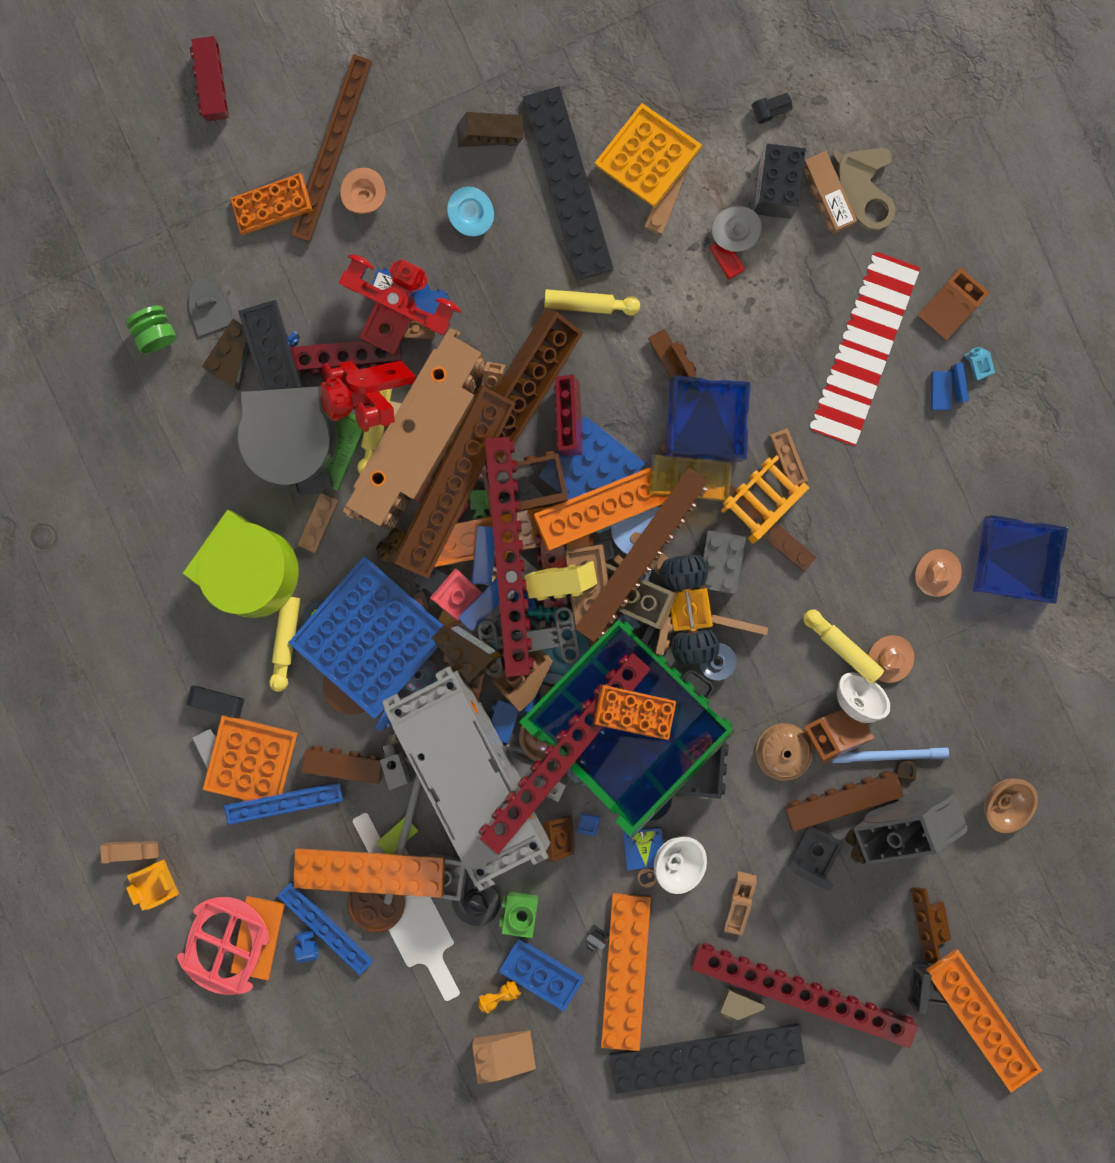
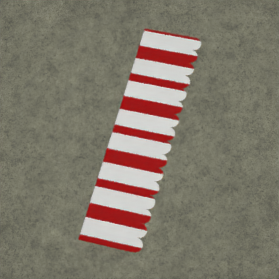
(865, 349)

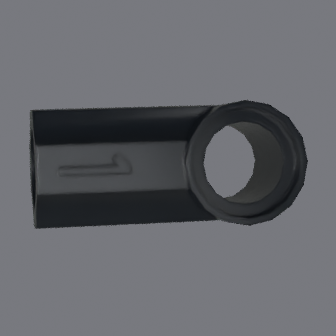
(766, 109)
(648, 634)

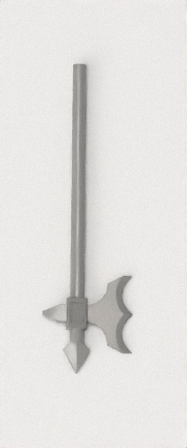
(407, 823)

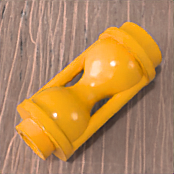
(507, 993)

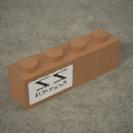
(829, 193)

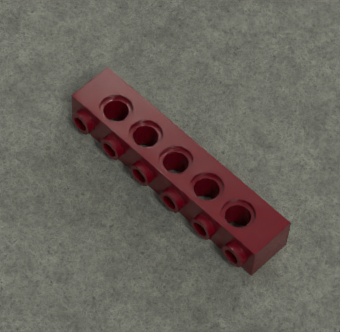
(334, 351)

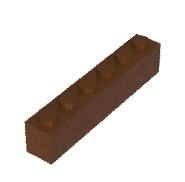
(843, 800)

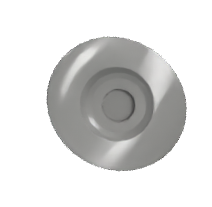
(737, 228)

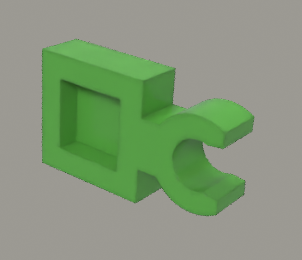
(479, 502)

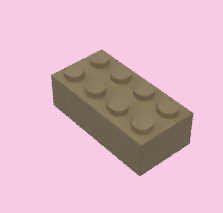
(648, 603)

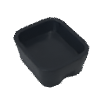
(701, 684)

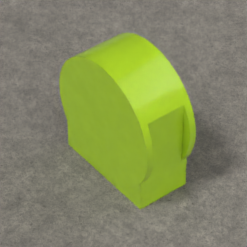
(245, 568)

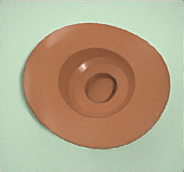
(363, 191)
(938, 573)
(894, 656)

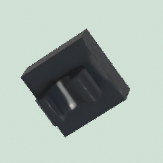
(596, 938)

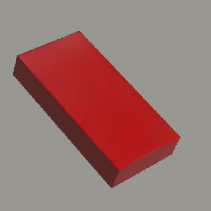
(727, 261)

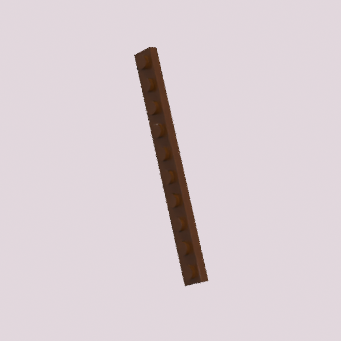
(333, 145)
(775, 535)

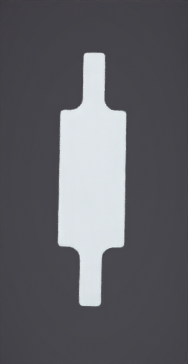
(420, 931)

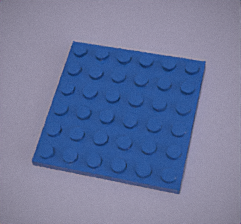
(368, 636)

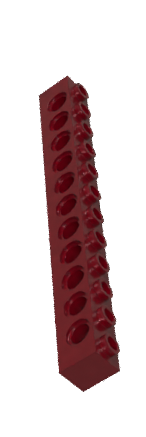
(512, 666)
(637, 670)
(902, 1035)

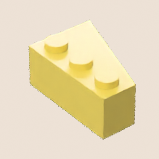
(561, 581)

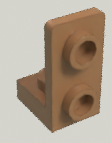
(492, 375)

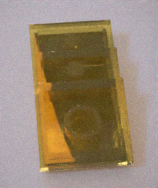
(669, 470)

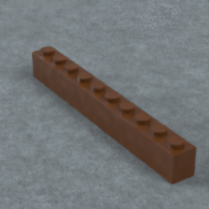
(641, 555)

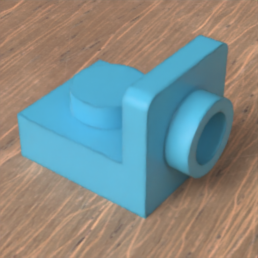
(980, 363)

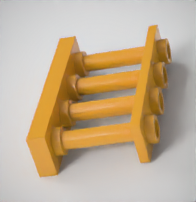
(769, 516)

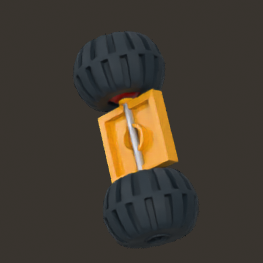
(690, 610)

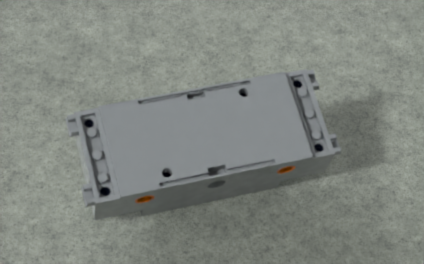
(464, 773)

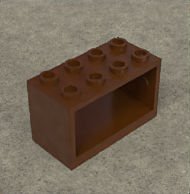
(538, 502)

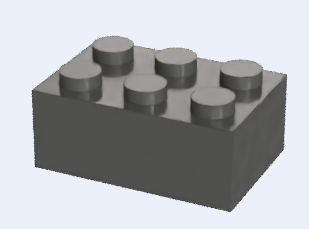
(724, 561)

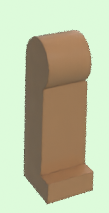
(128, 851)

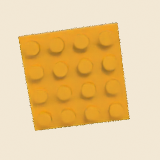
(648, 155)

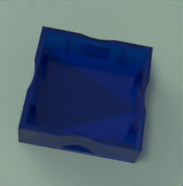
(707, 419)
(1020, 559)

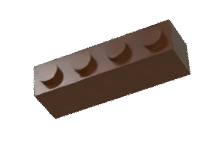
(342, 765)

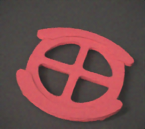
(211, 980)

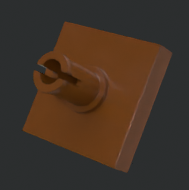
(560, 836)

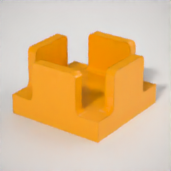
(151, 885)

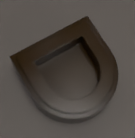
(906, 770)

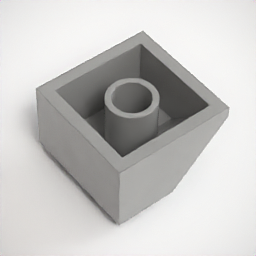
(453, 877)

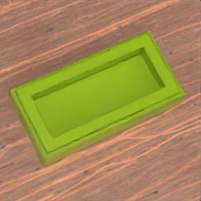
(390, 840)

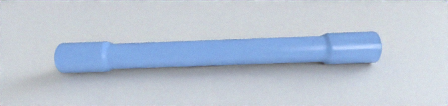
(932, 753)

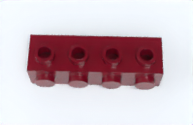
(210, 78)
(568, 416)
(547, 560)

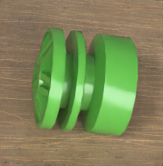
(150, 329)

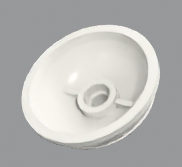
(862, 699)
(685, 869)

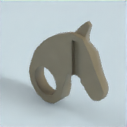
(855, 175)

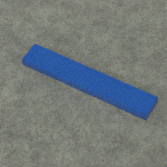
(283, 803)
(325, 928)

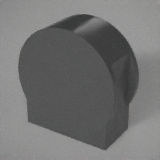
(286, 434)
(911, 826)

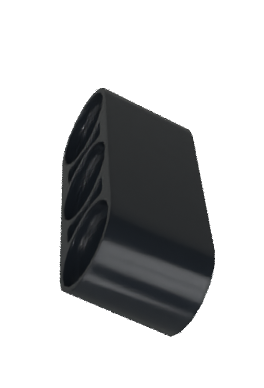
(215, 701)

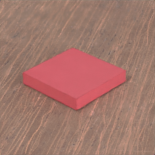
(455, 594)

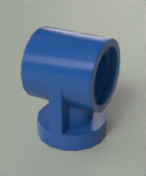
(305, 950)

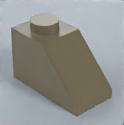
(738, 1004)

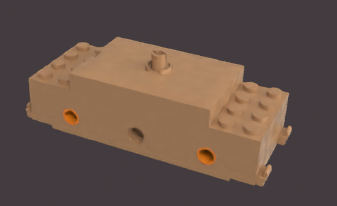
(420, 436)

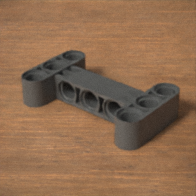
(541, 638)

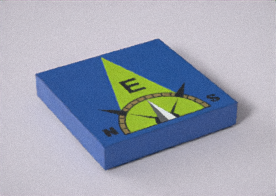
(642, 848)

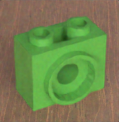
(511, 922)

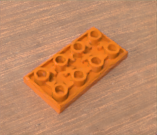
(271, 204)
(634, 712)
(272, 915)

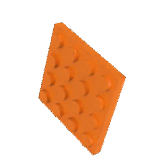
(249, 759)

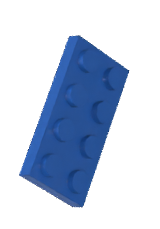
(541, 974)

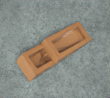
(740, 903)

